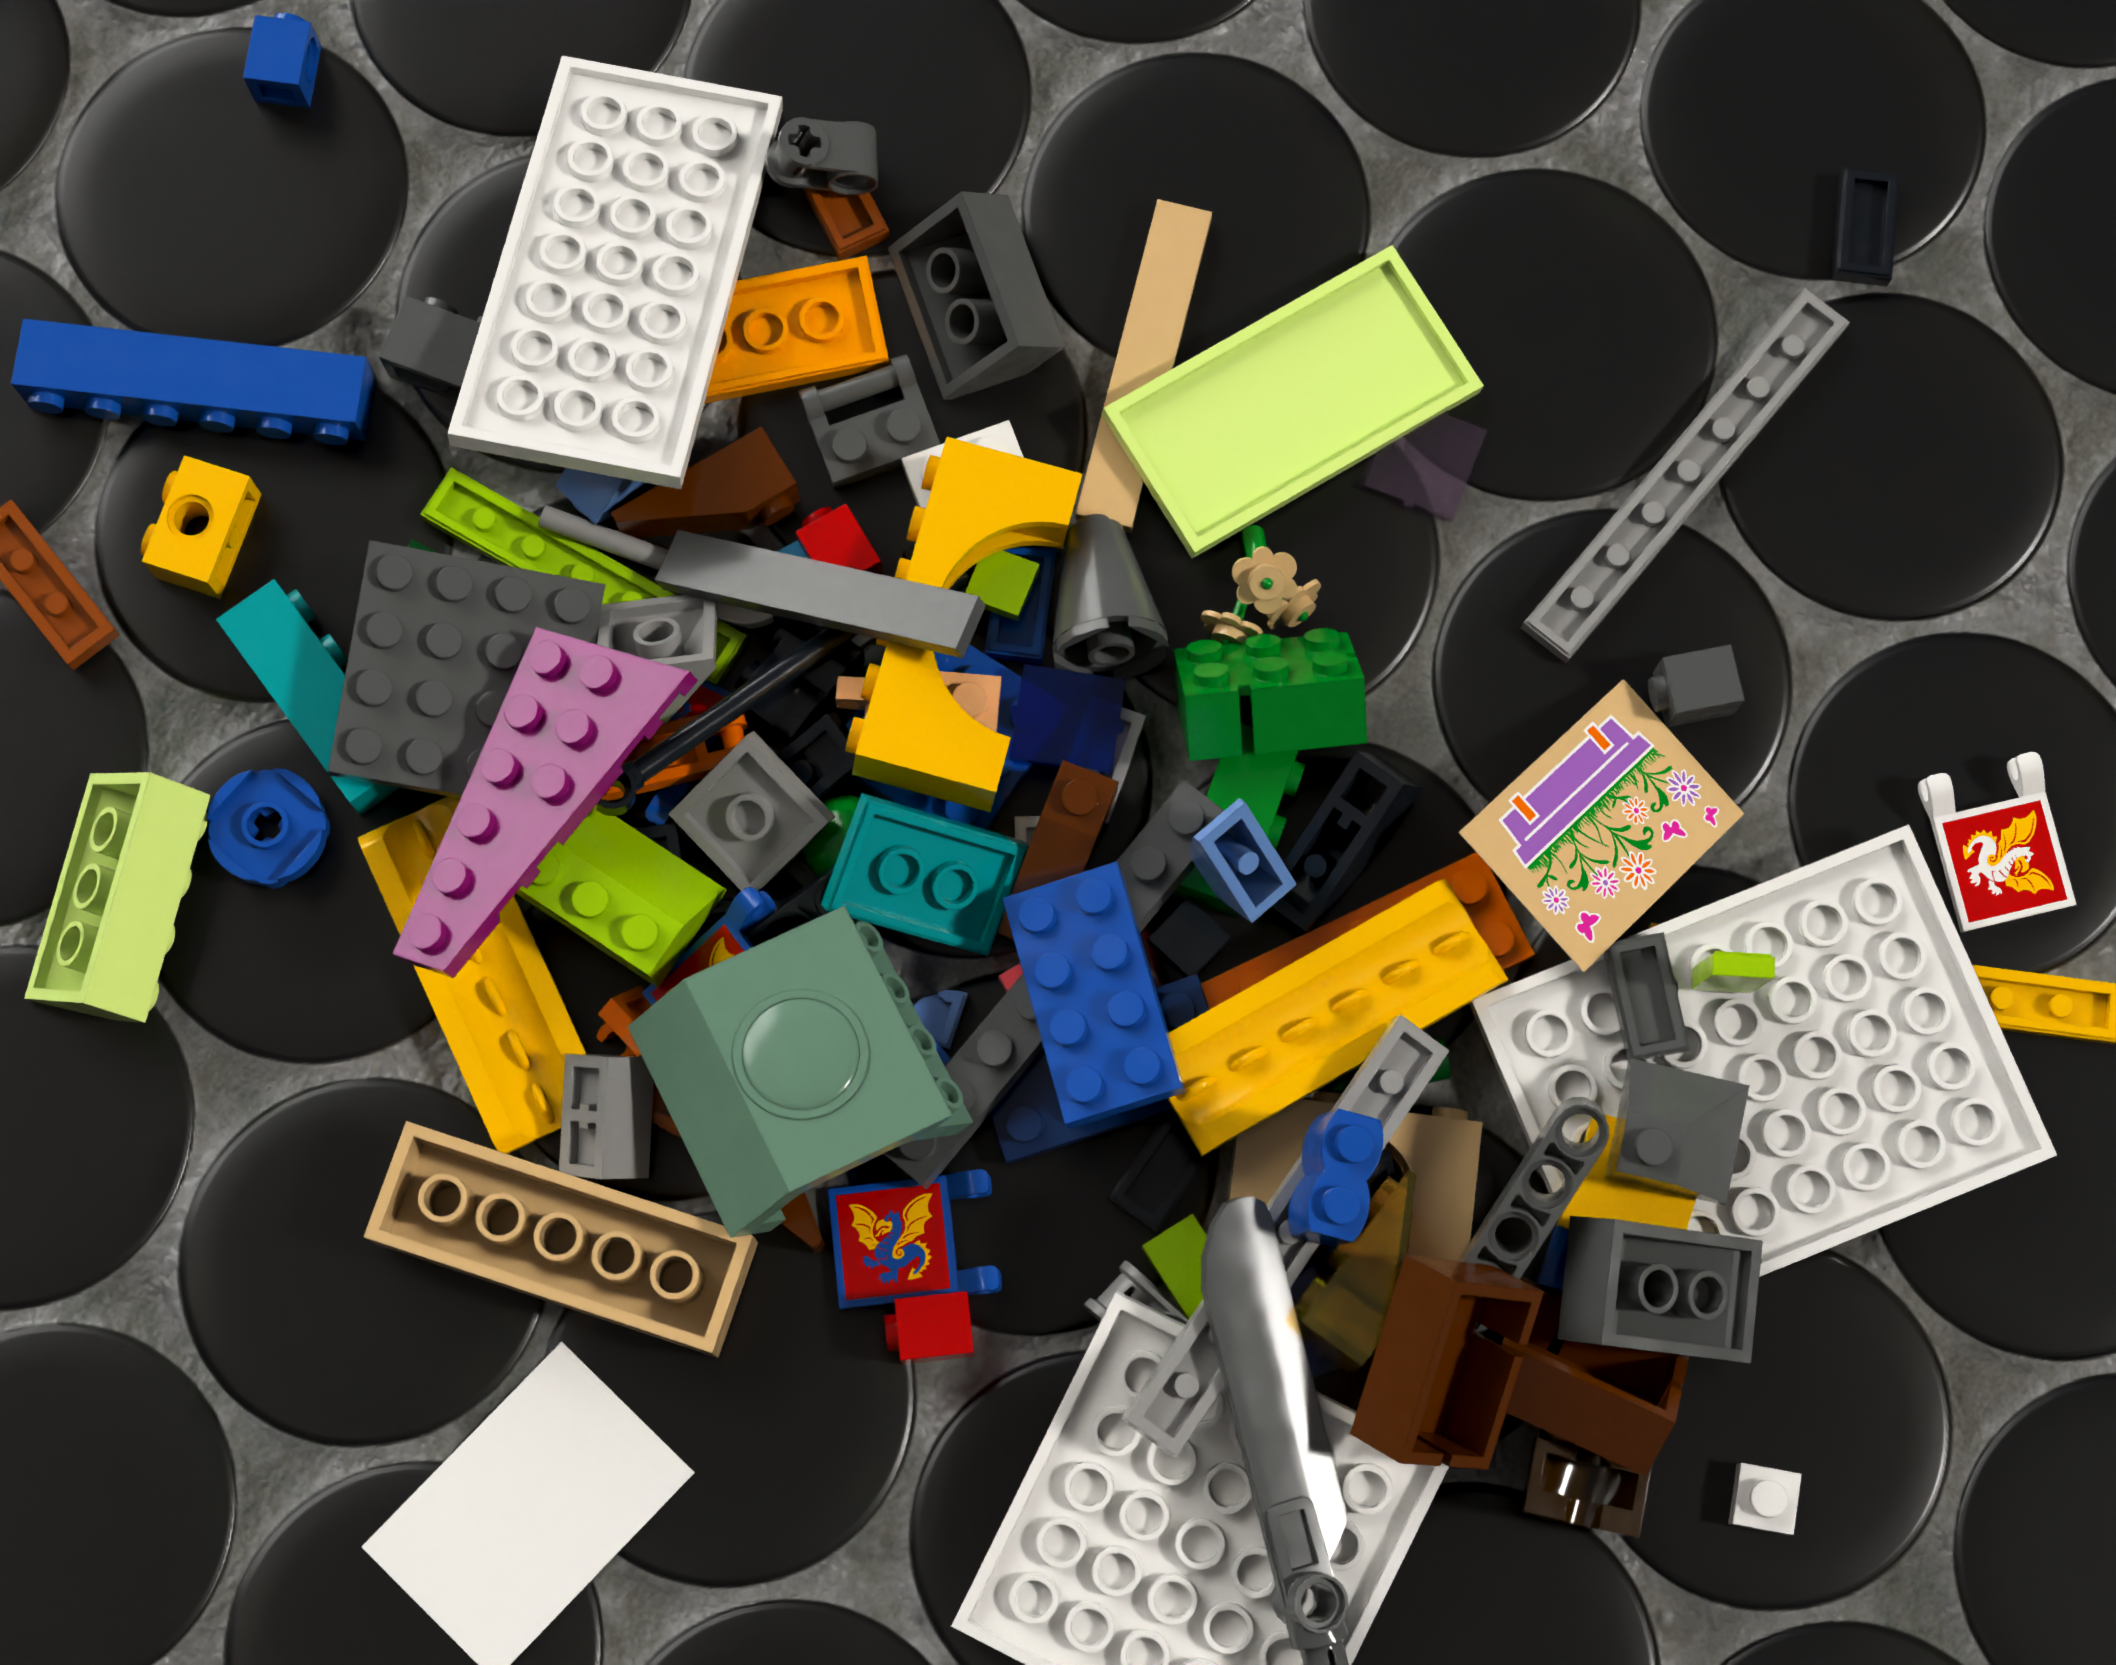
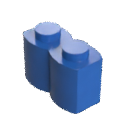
(1337, 1161)

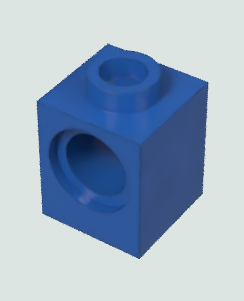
(282, 60)

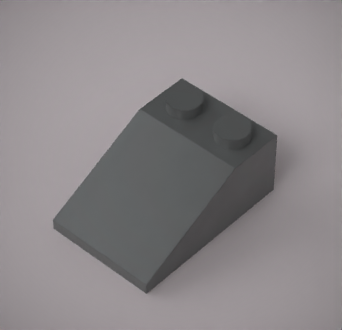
(1660, 1289)

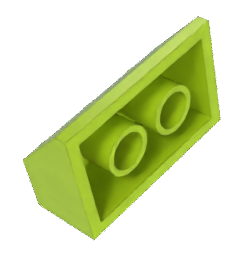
(624, 895)

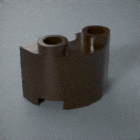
(1583, 1489)

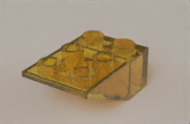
(1350, 1308)

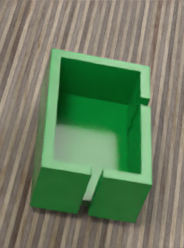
(1298, 691)

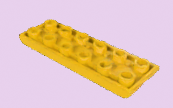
(502, 1004)
(1327, 1014)

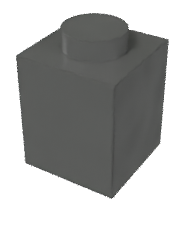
(1696, 686)

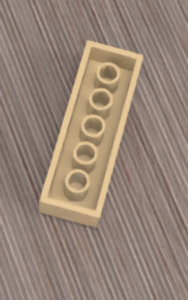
(561, 1239)

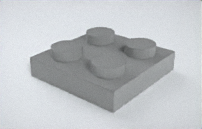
(751, 814)

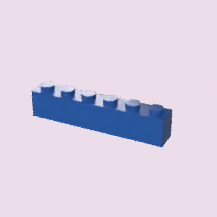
(194, 381)

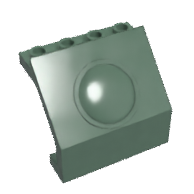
(795, 1067)

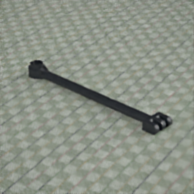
(728, 710)

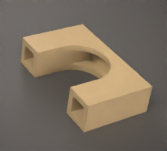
(1435, 1147)

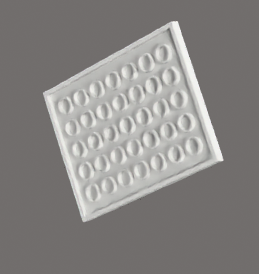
(1862, 1056)

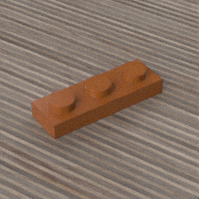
(49, 591)

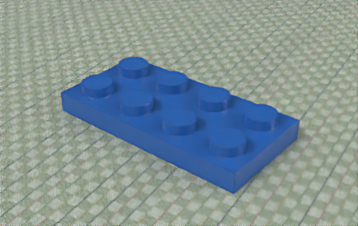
(1093, 995)

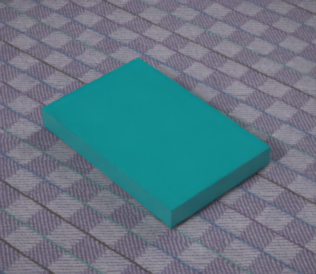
(924, 874)

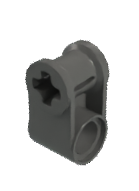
(828, 155)

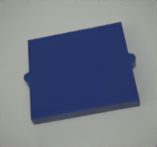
(1067, 718)

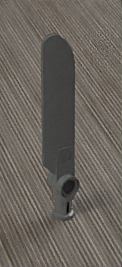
(1277, 1422)

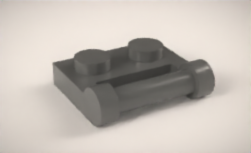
(873, 439)

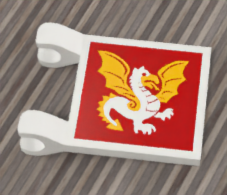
(1999, 856)

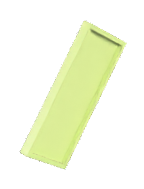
(1291, 401)

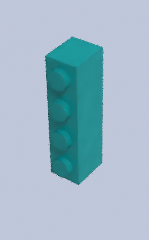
(298, 673)

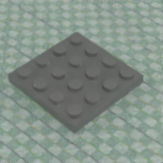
(437, 658)

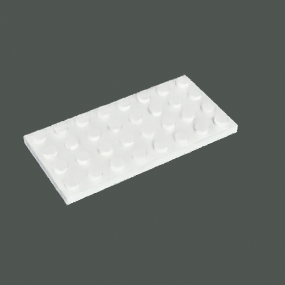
(617, 273)

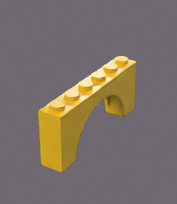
(913, 725)

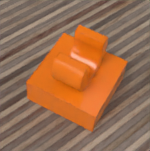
(620, 1013)

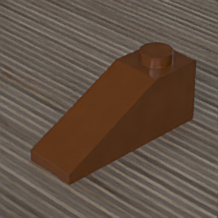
(719, 494)
(1065, 830)

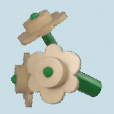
(1266, 583)

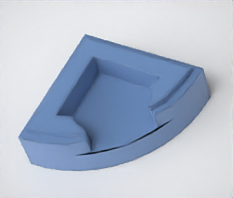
(942, 1014)

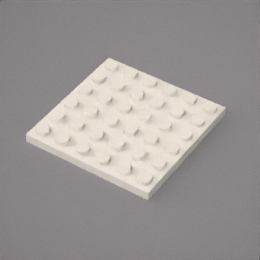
(1161, 1554)

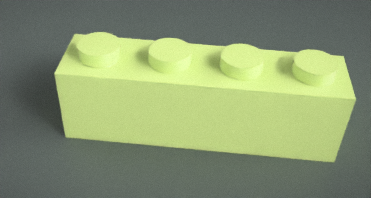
(119, 896)

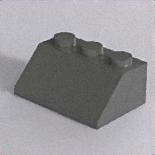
(975, 294)

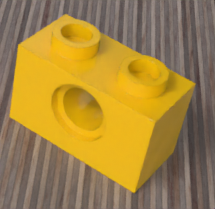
(203, 559)

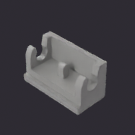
(606, 1117)

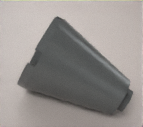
(1105, 605)

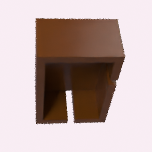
(1433, 1380)
(1596, 1394)

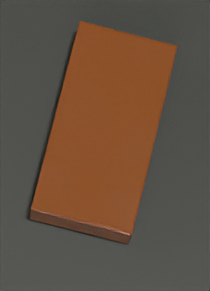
(848, 221)

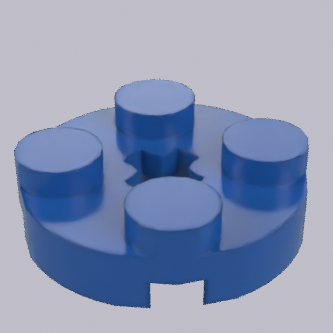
(274, 860)

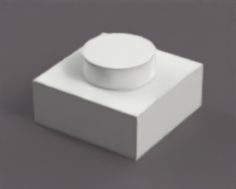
(1764, 1499)

